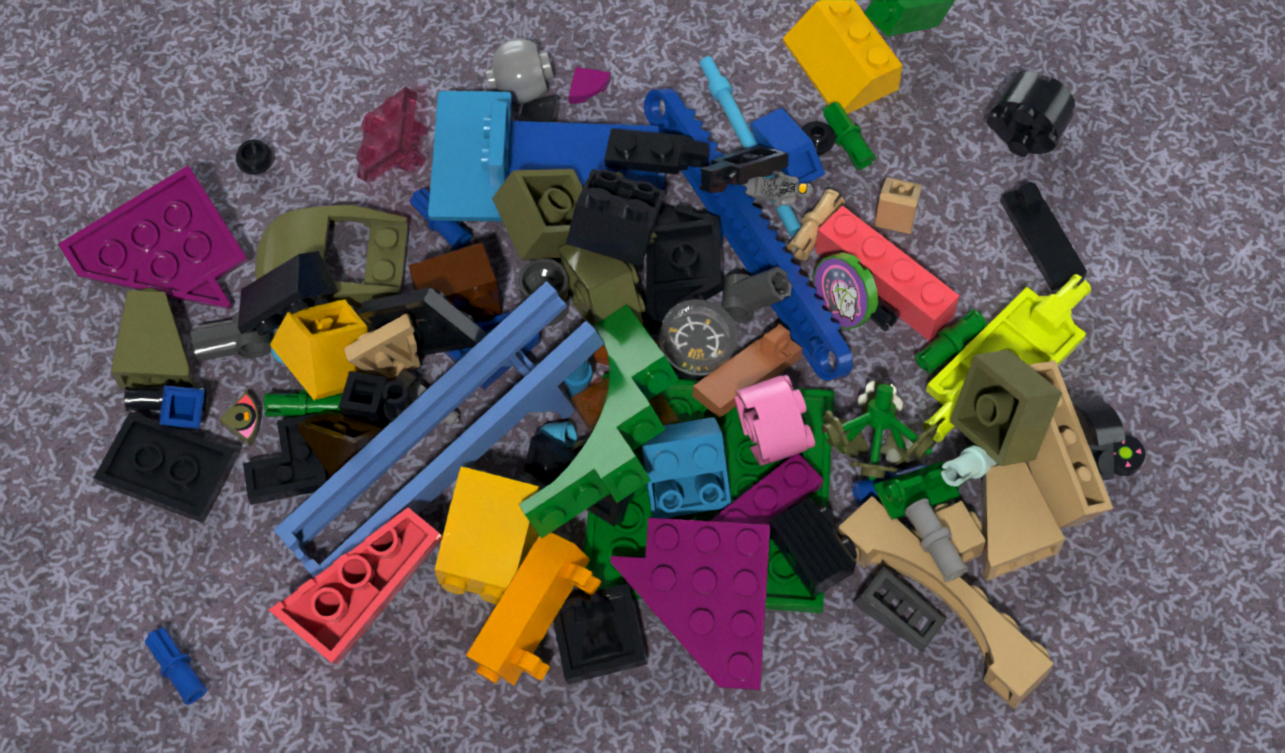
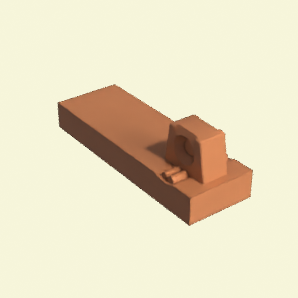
(754, 364)

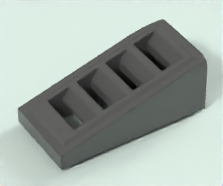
(891, 620)

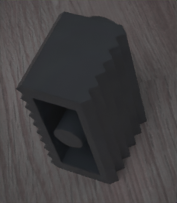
(813, 547)

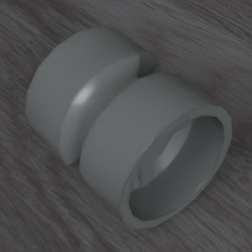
(536, 274)

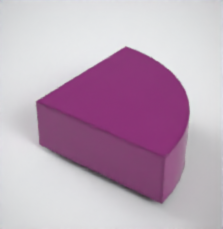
(587, 84)

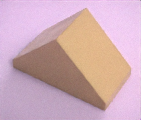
(898, 205)

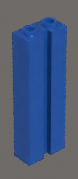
(569, 147)

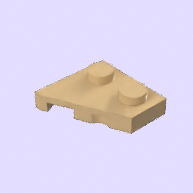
(386, 349)

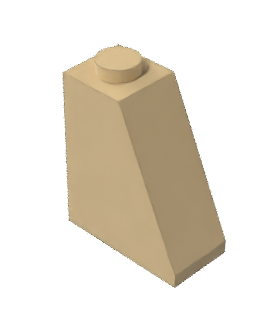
(1015, 521)

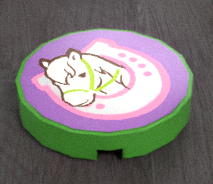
(846, 290)

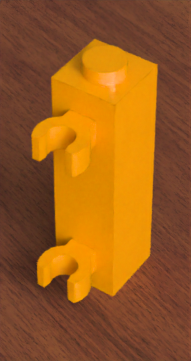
(528, 609)

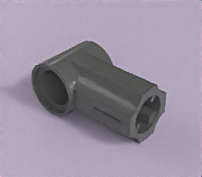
(749, 293)
(225, 339)

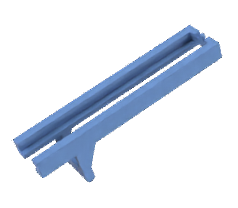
(534, 393)

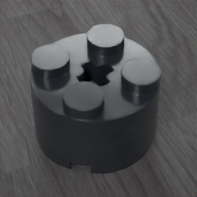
(1032, 113)

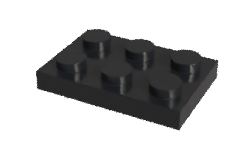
(435, 321)
(166, 467)

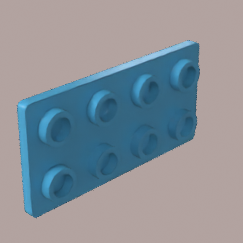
(469, 155)

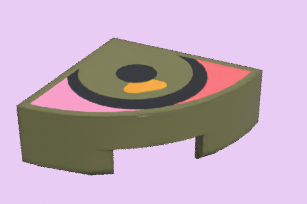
(242, 419)

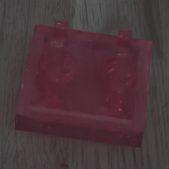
(389, 137)

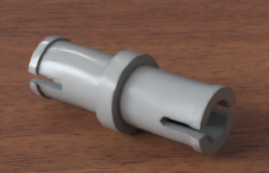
(936, 540)

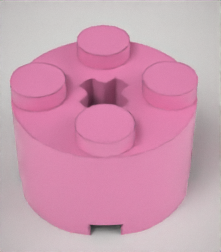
(773, 419)

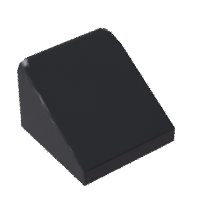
(540, 110)

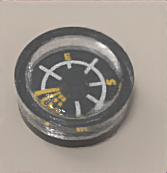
(697, 338)

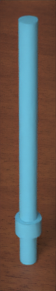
(722, 92)

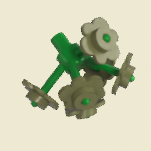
(878, 412)

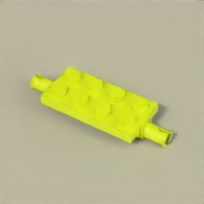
(1030, 327)

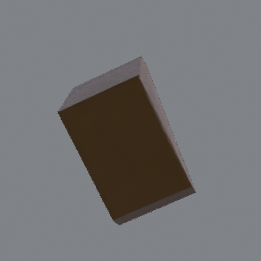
(336, 438)

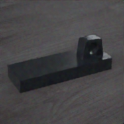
(1042, 235)
(549, 459)

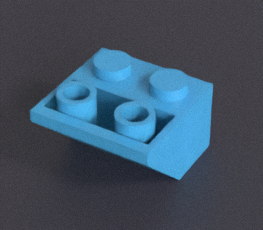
(686, 469)

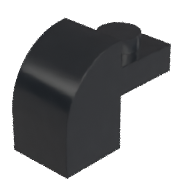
(1101, 429)

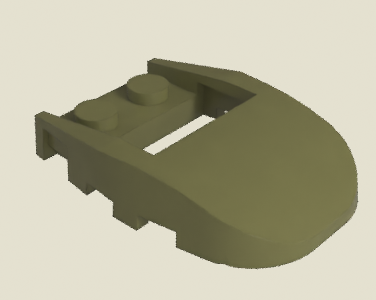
(307, 231)

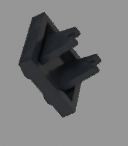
(599, 634)

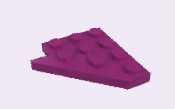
(162, 242)
(708, 591)

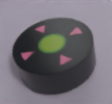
(1128, 456)

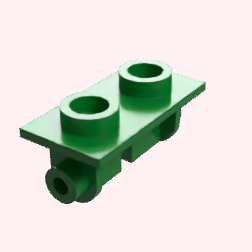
(911, 487)

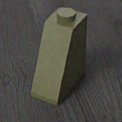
(150, 344)

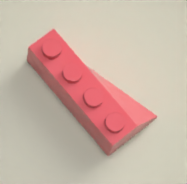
(352, 592)

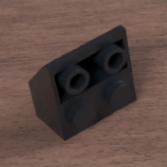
(615, 216)
(288, 288)

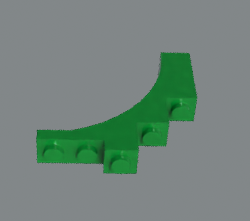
(626, 422)

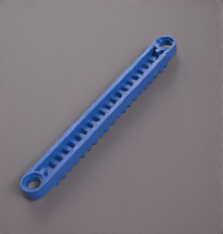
(757, 245)

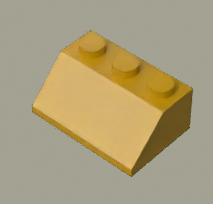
(843, 54)

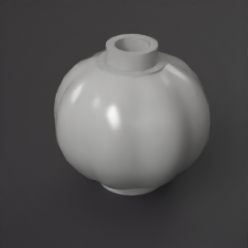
(520, 70)

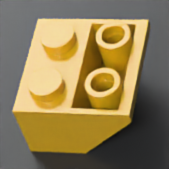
(314, 346)

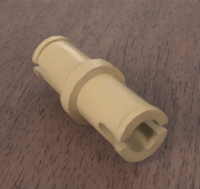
(807, 235)

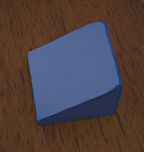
(181, 407)

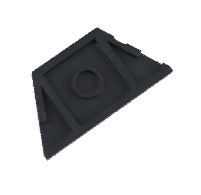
(682, 261)

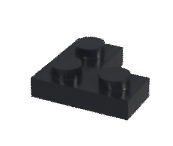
(286, 475)

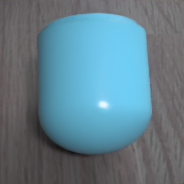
(558, 431)

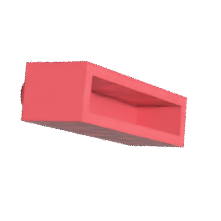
(900, 281)

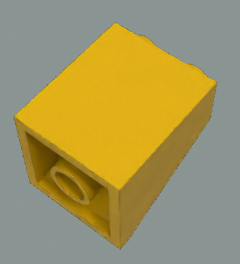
(484, 535)

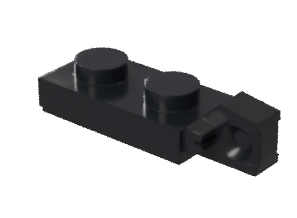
(654, 152)
(741, 166)

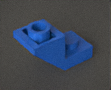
(782, 133)

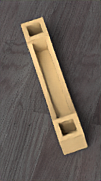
(1011, 660)

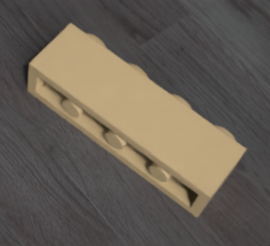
(1066, 464)

